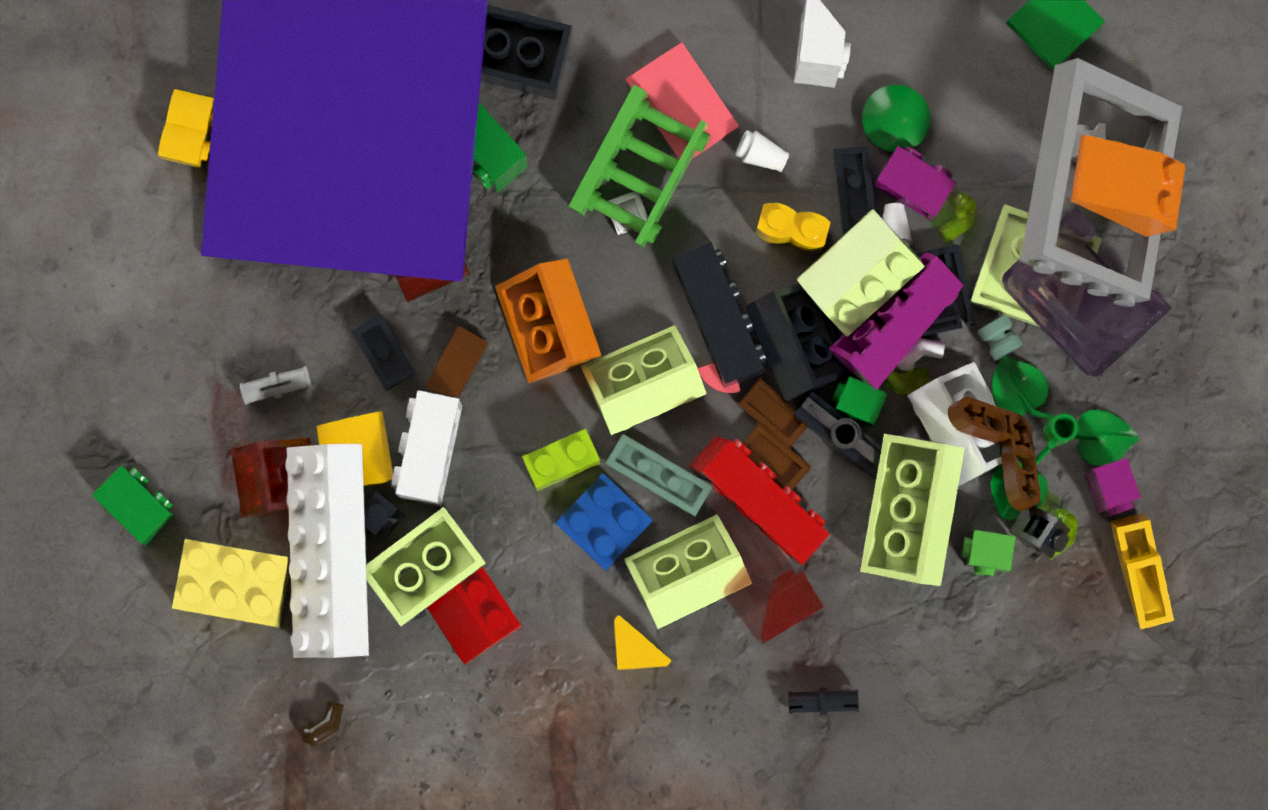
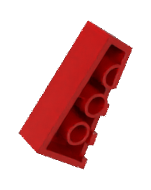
(760, 498)

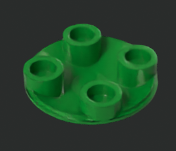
(896, 118)

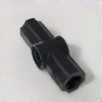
(824, 420)

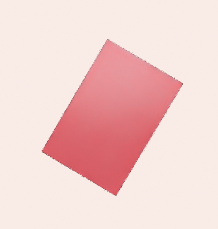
(684, 93)

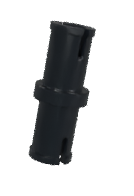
(823, 701)

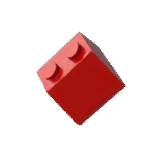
(474, 616)

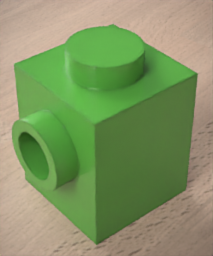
(988, 552)

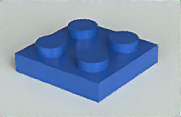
(604, 522)

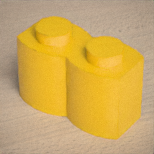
(187, 129)
(801, 230)

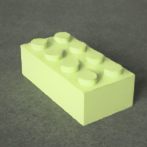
(912, 510)

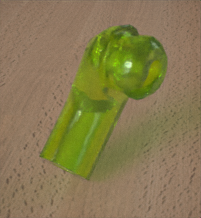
(907, 382)

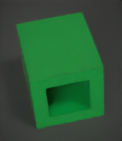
(859, 401)

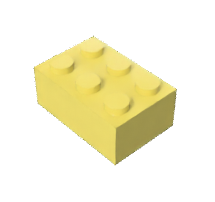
(232, 583)

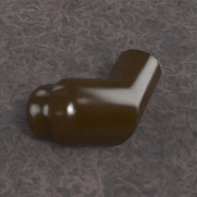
(325, 729)

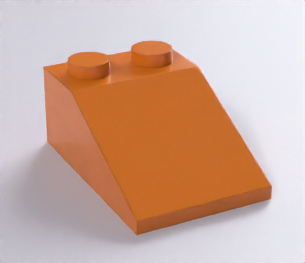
(1128, 185)

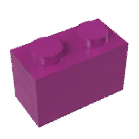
(915, 182)
(1113, 487)

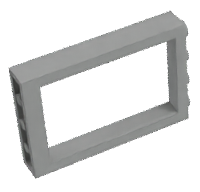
(1052, 173)

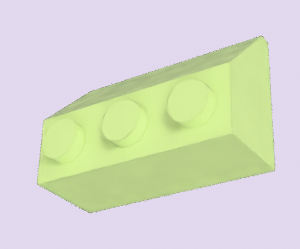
(860, 272)
(643, 379)
(422, 566)
(688, 571)

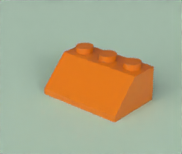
(547, 320)

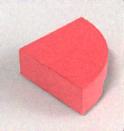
(711, 378)

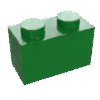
(134, 504)

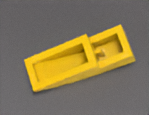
(1142, 570)

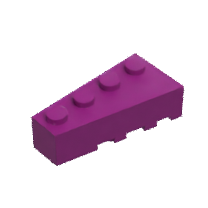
(898, 324)

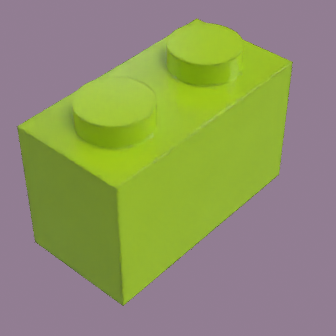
(561, 459)

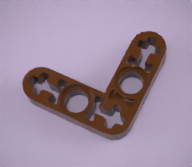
(1013, 436)

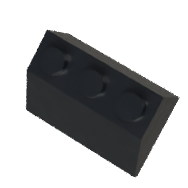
(796, 341)

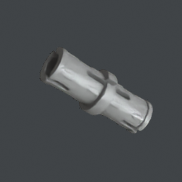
(252, 390)

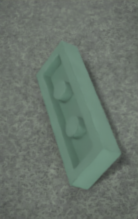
(658, 475)

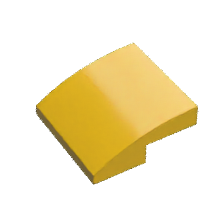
(371, 433)

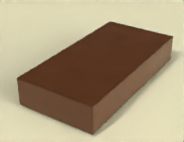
(457, 363)
(772, 412)
(776, 456)

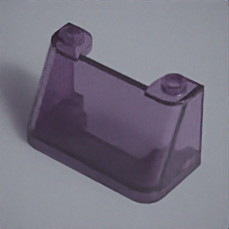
(1082, 325)

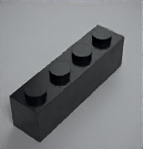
(718, 315)

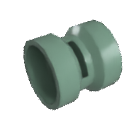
(1000, 337)

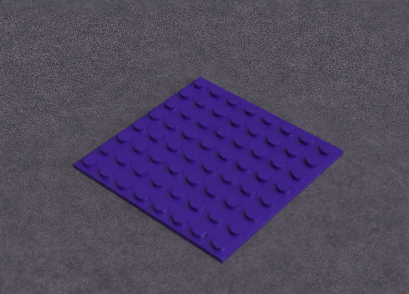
(345, 134)

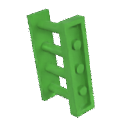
(622, 138)

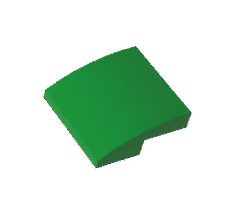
(1055, 27)

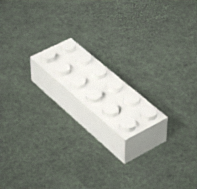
(327, 551)

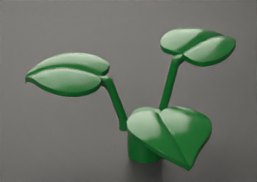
(1100, 434)

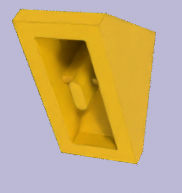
(634, 649)

